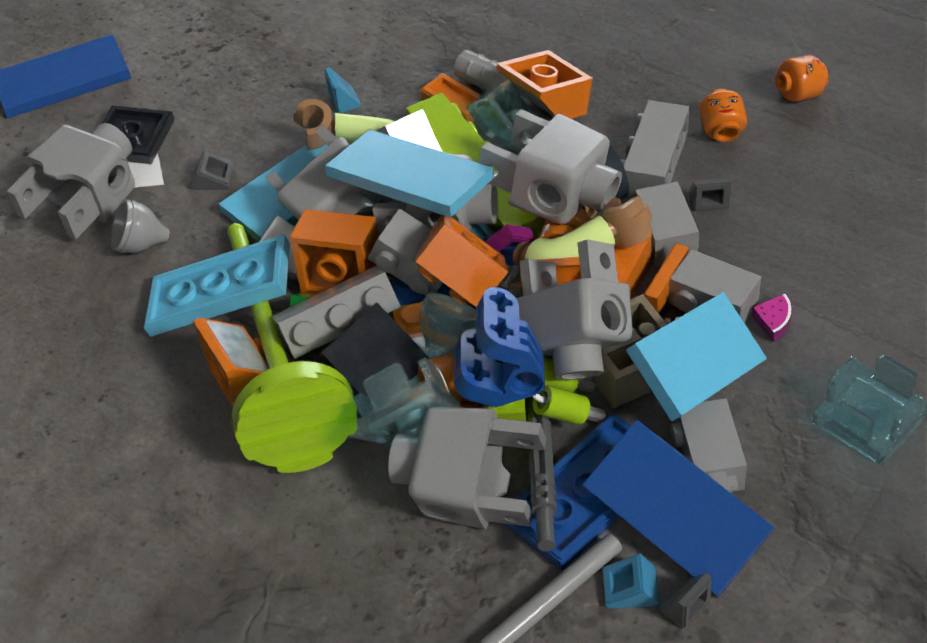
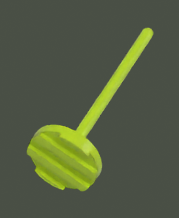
(294, 409)

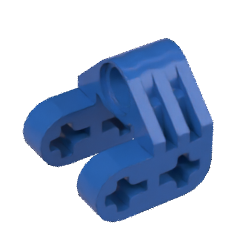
(503, 338)

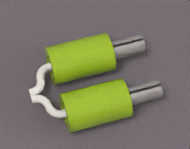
(560, 402)

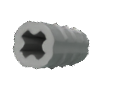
(477, 70)

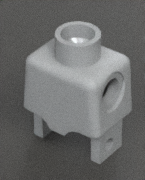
(555, 168)
(78, 172)
(458, 465)

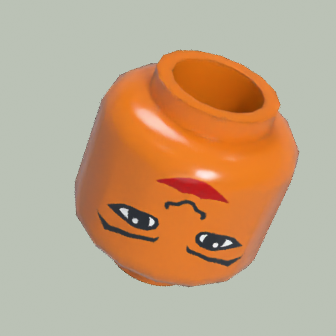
(801, 78)
(723, 115)

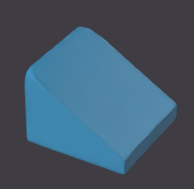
(340, 92)
(630, 583)

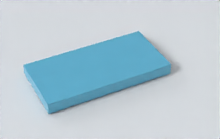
(410, 172)
(257, 202)
(218, 285)
(696, 355)

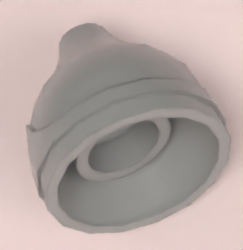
(136, 228)

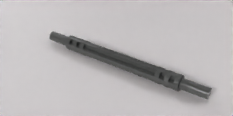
(542, 483)

